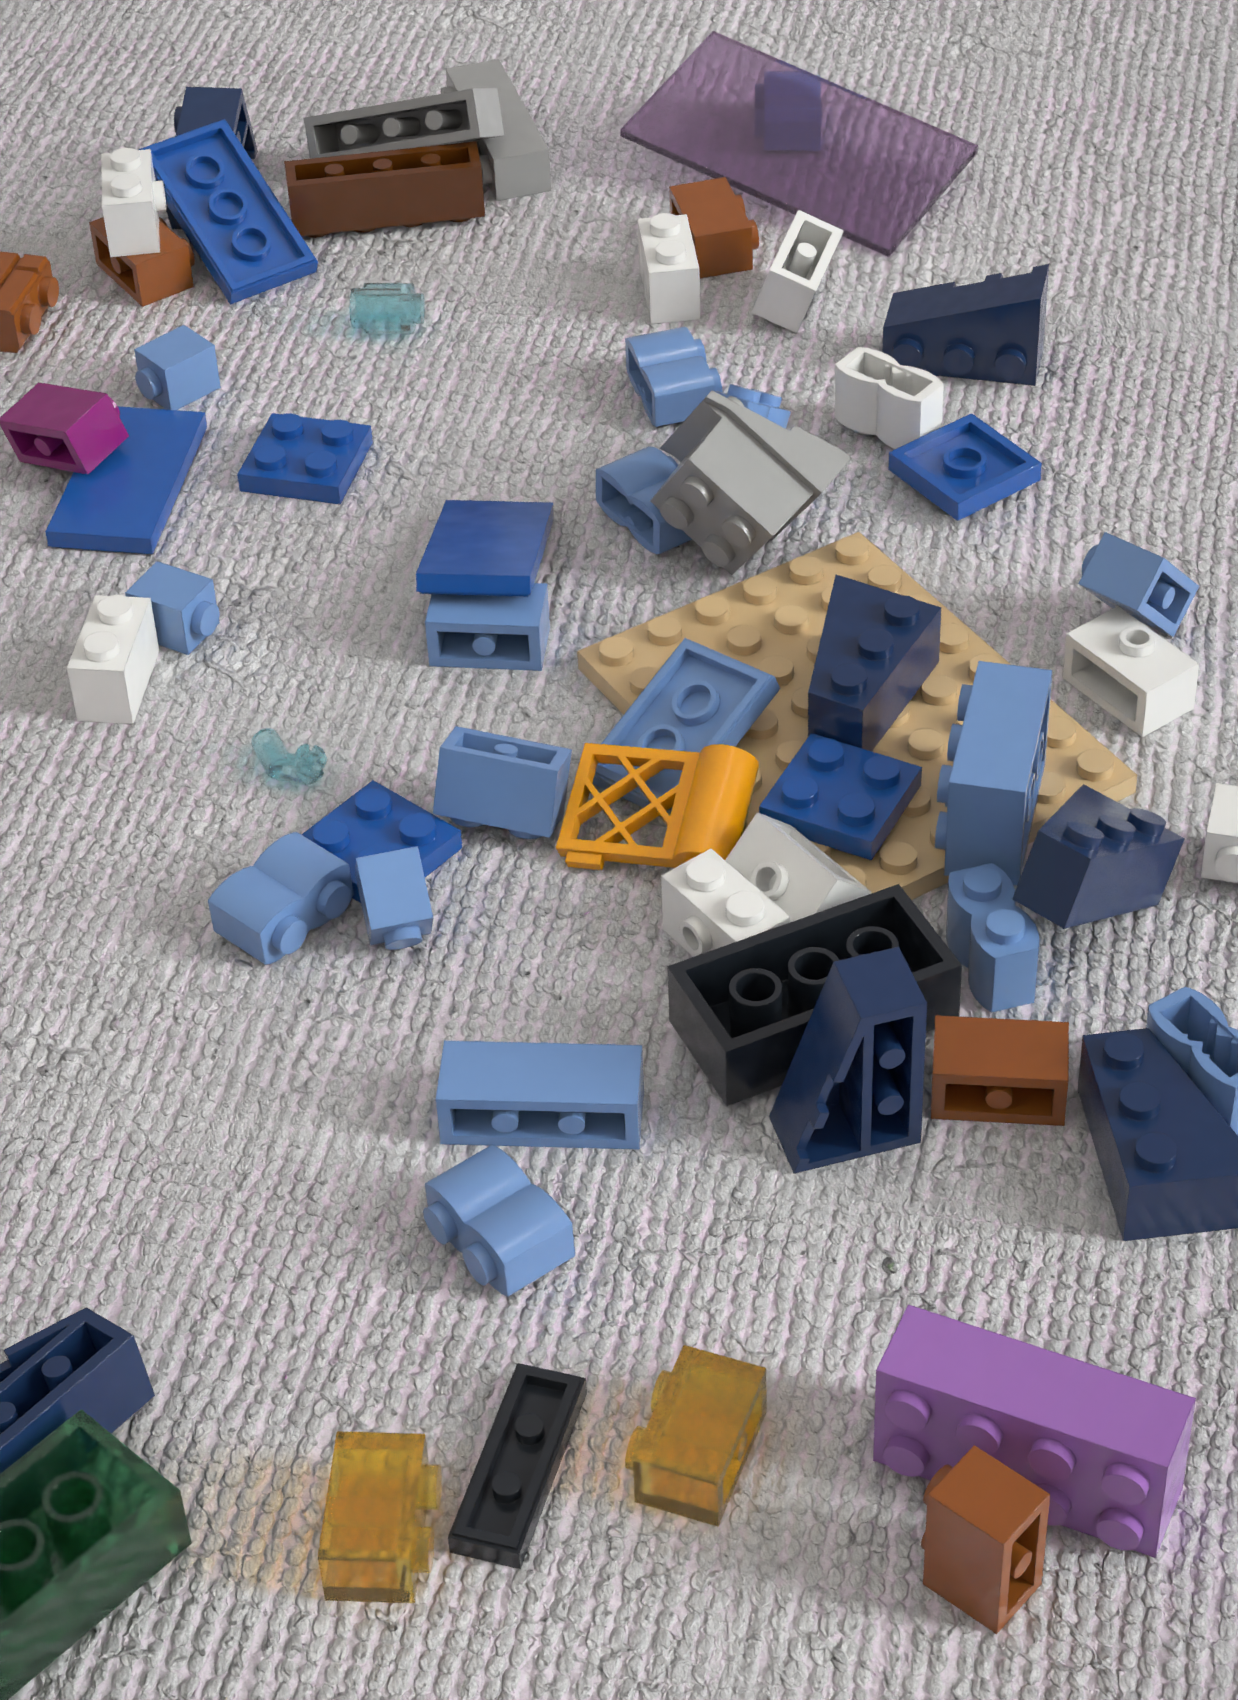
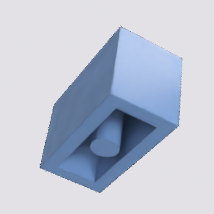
(1138, 583)
(488, 630)
(501, 782)

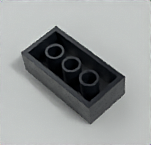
(752, 999)

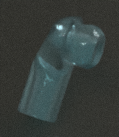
(299, 768)

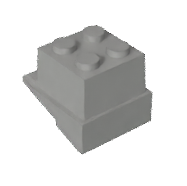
(741, 478)

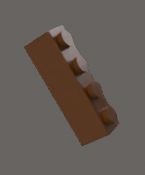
(385, 189)

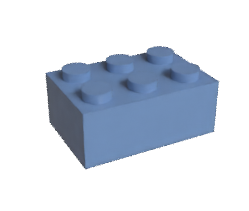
(995, 768)

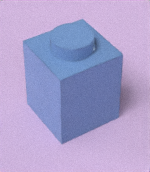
(177, 368)
(181, 605)
(394, 898)

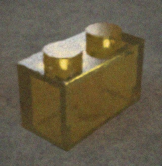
(697, 1434)
(377, 1517)

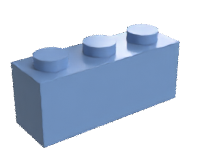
(540, 1094)

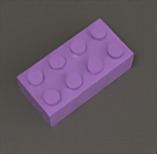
(1084, 1434)

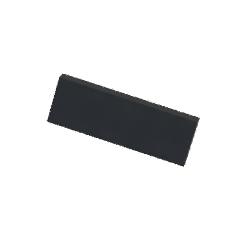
(517, 1466)

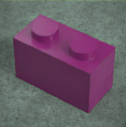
(63, 427)

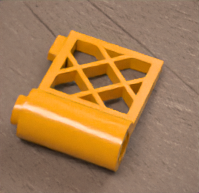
(705, 805)

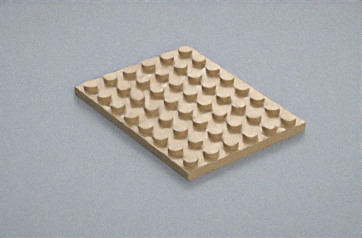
(777, 628)

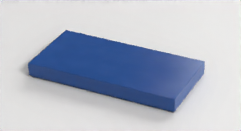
(229, 212)
(133, 489)
(485, 548)

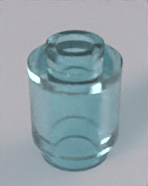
(386, 308)

